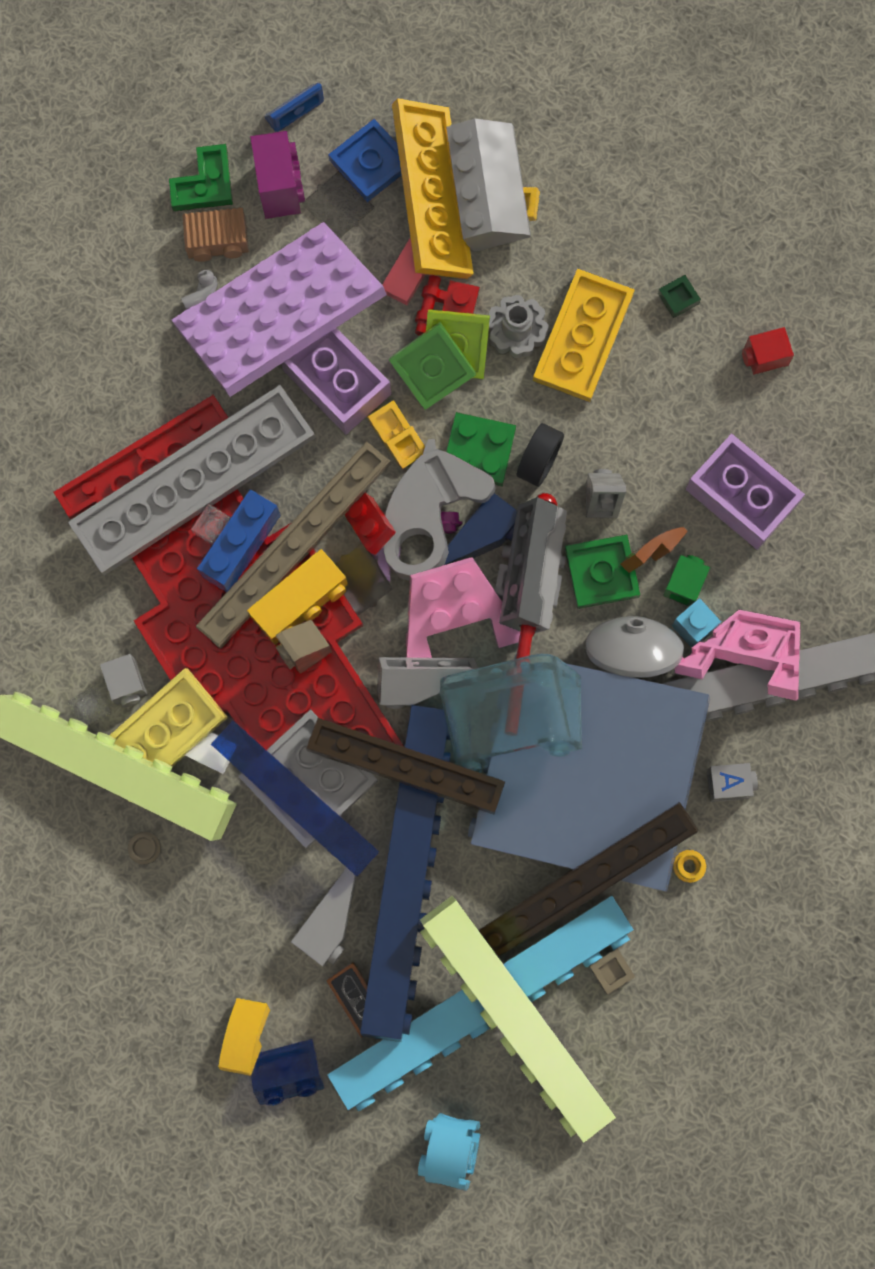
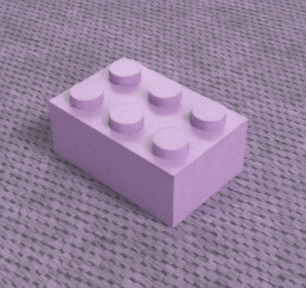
(338, 379)
(744, 491)

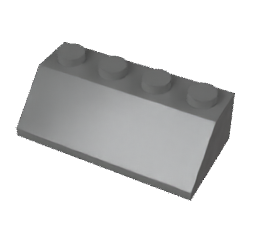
(488, 183)

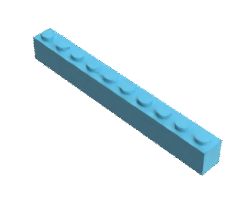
(457, 1016)

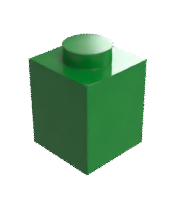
(686, 580)

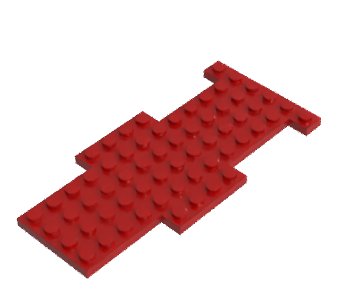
(247, 672)

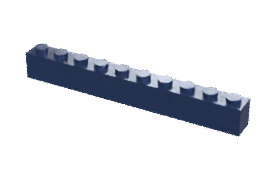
(405, 889)

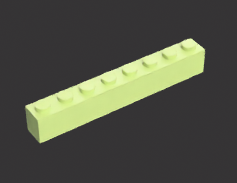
(115, 768)
(517, 1019)

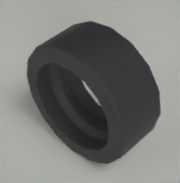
(540, 454)

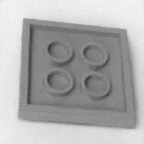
(330, 780)

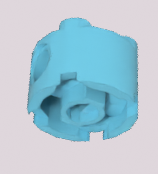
(450, 1151)

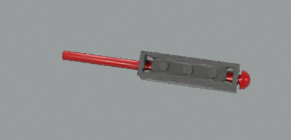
(533, 569)

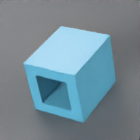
(696, 623)

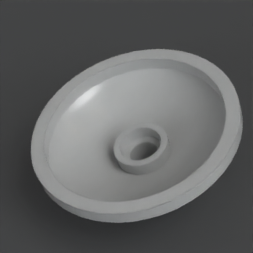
(634, 647)

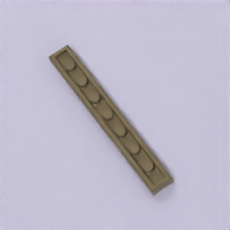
(294, 543)

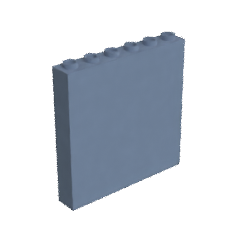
(631, 768)

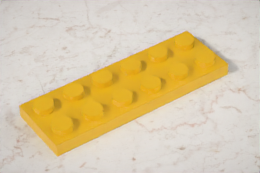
(430, 190)

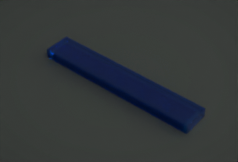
(295, 798)

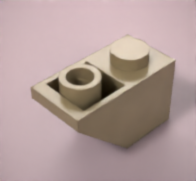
(302, 646)

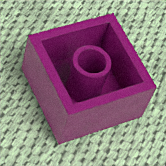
(277, 174)

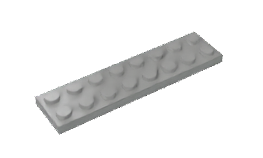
(191, 480)

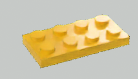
(583, 335)

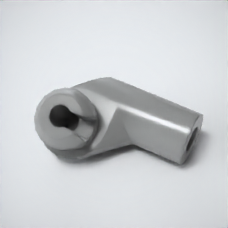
(206, 286)

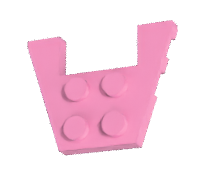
(451, 599)
(752, 641)

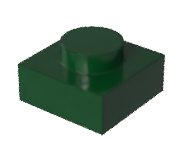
(679, 296)

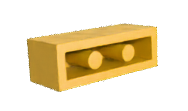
(299, 596)

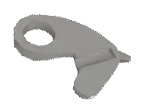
(417, 503)

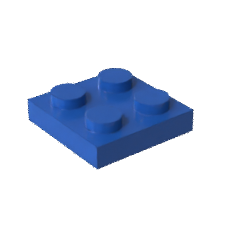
(368, 160)

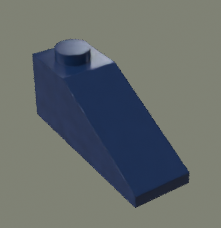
(484, 531)

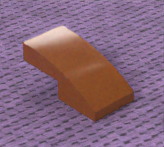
(654, 548)

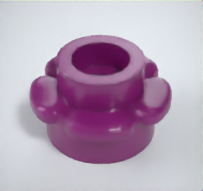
(450, 522)

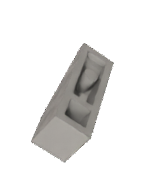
(604, 494)
(415, 679)
(328, 923)

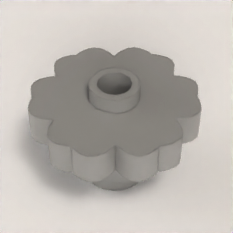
(517, 326)

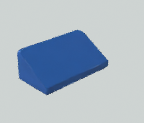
(295, 107)

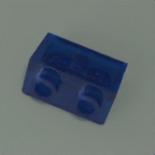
(286, 1073)

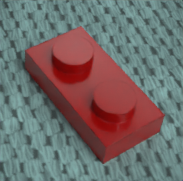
(370, 523)

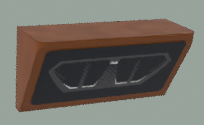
(351, 993)

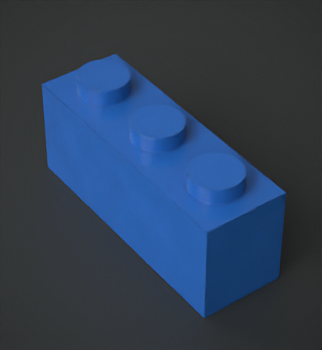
(239, 541)

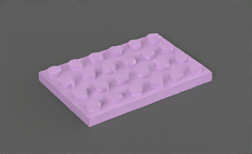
(278, 308)

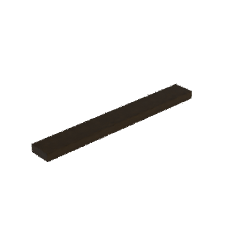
(589, 879)

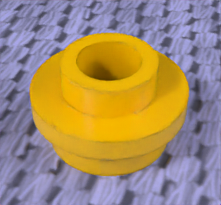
(697, 859)

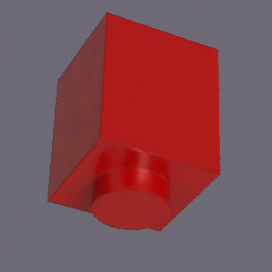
(768, 351)

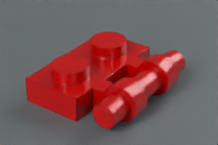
(458, 298)

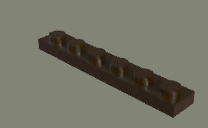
(405, 766)

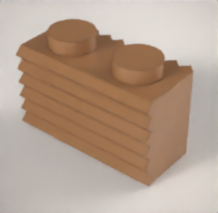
(215, 234)

